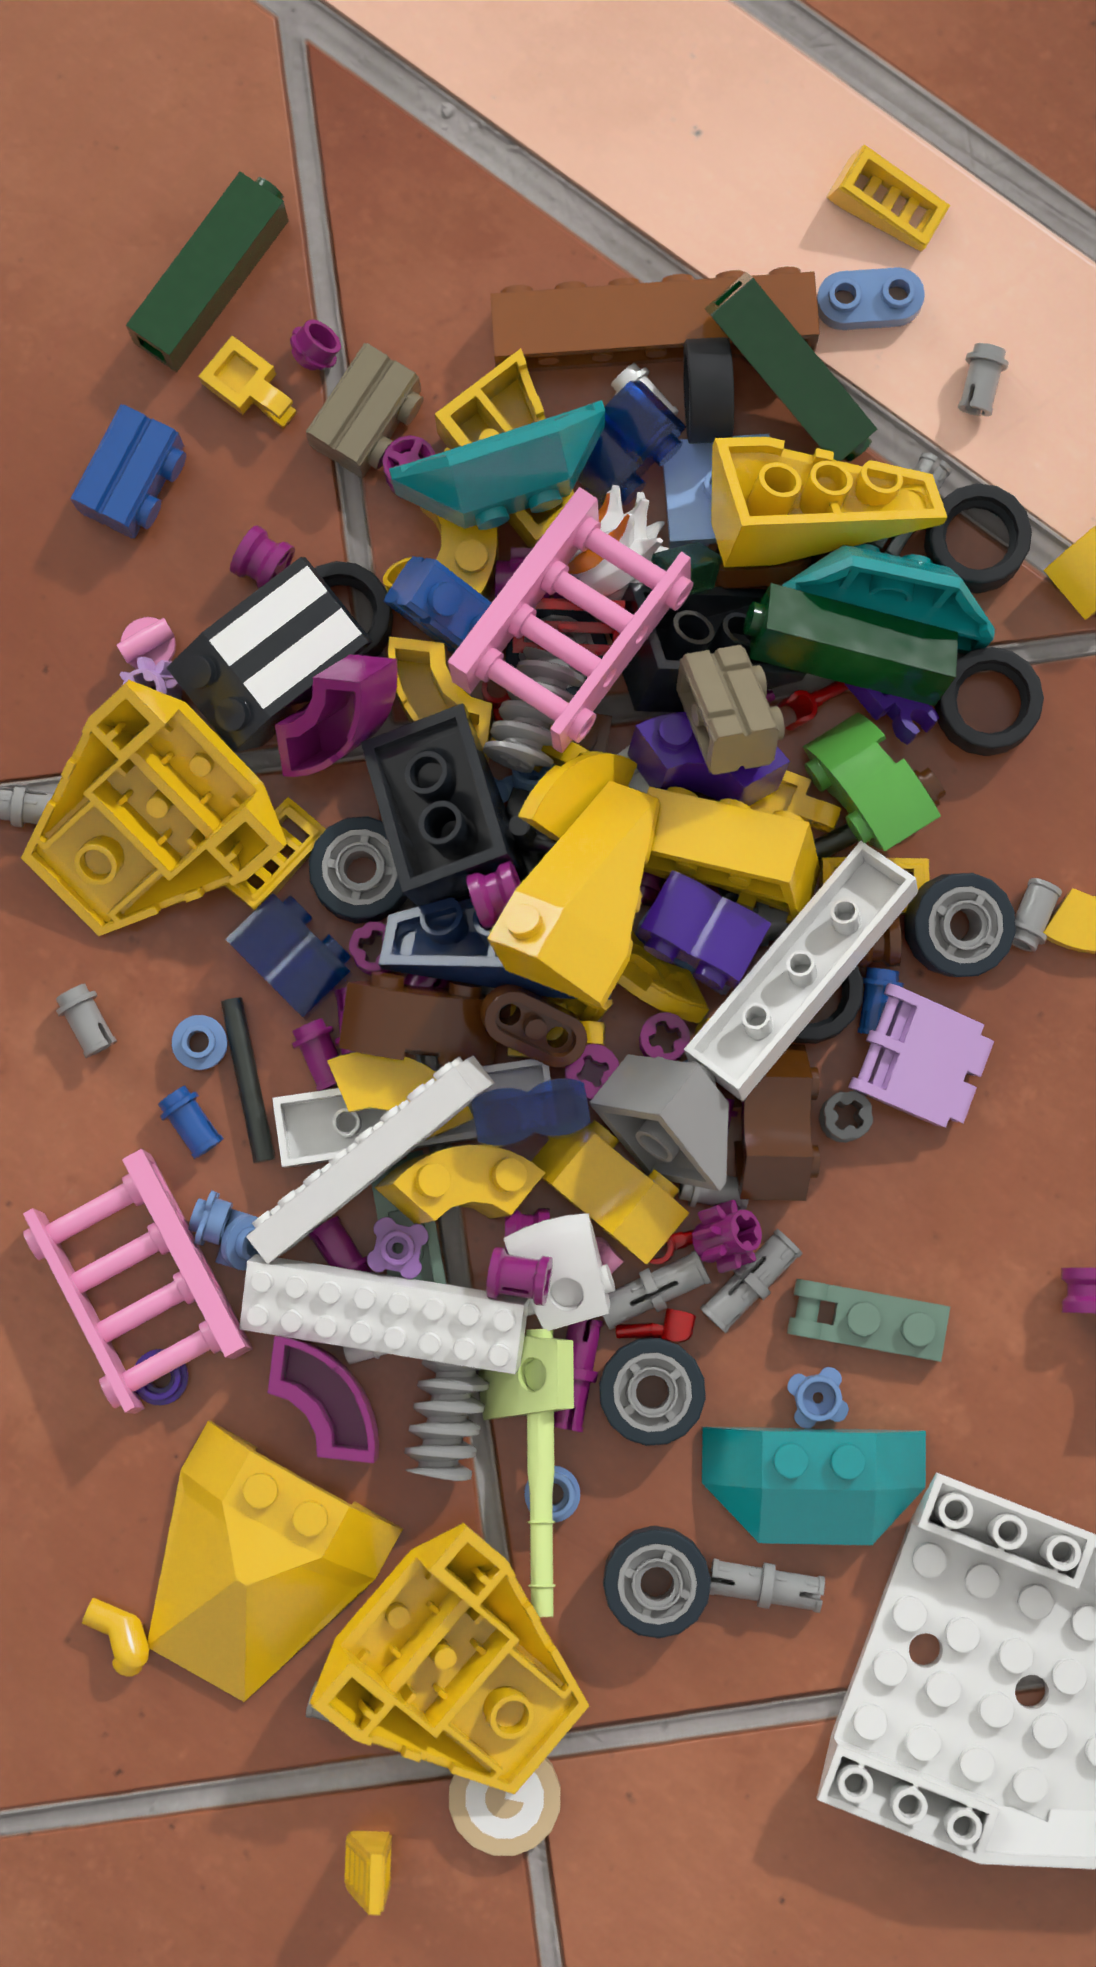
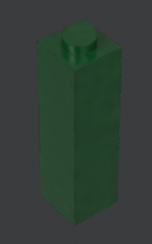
(209, 270)
(792, 369)
(852, 644)

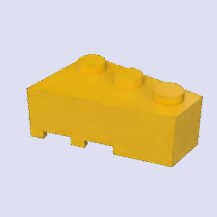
(492, 406)
(735, 849)

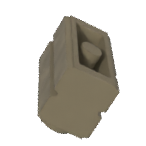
(365, 411)
(729, 709)

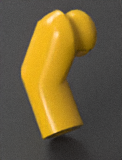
(125, 1635)

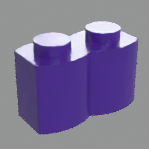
(703, 931)

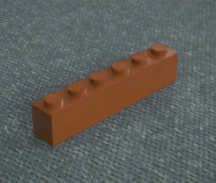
(632, 319)

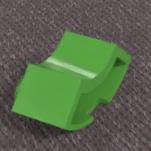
(880, 795)

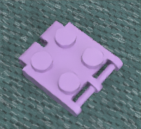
(922, 1058)

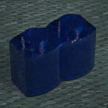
(634, 437)
(290, 955)
(548, 1110)

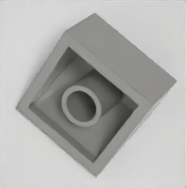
(668, 1118)

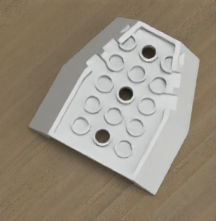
(946, 1741)

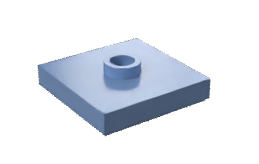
(689, 494)

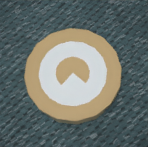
(504, 1821)

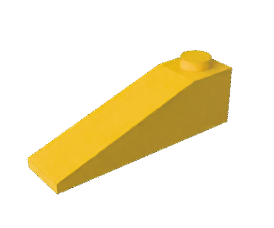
(795, 505)
(579, 903)

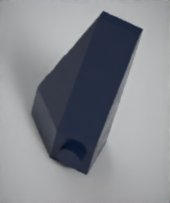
(451, 945)

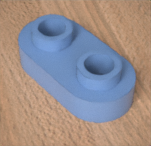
(872, 302)

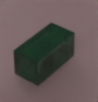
(704, 564)

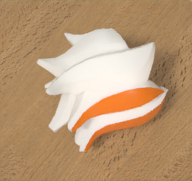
(626, 528)

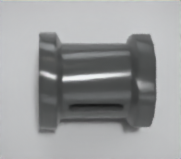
(862, 1116)

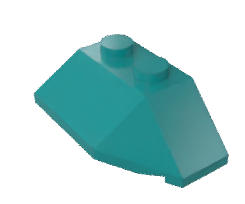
(505, 471)
(900, 587)
(814, 1480)

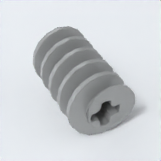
(523, 727)
(447, 1421)

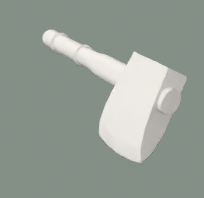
(577, 1281)

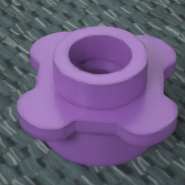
(383, 1255)

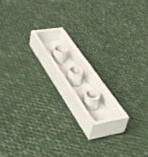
(802, 969)
(319, 1125)
(369, 1157)
(384, 1314)

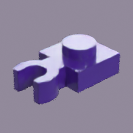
(899, 710)

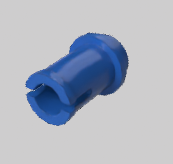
(874, 997)
(190, 1121)

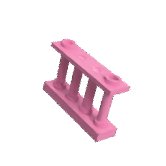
(547, 572)
(191, 1283)

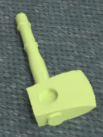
(536, 1390)

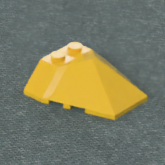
(150, 813)
(256, 1563)
(452, 1667)

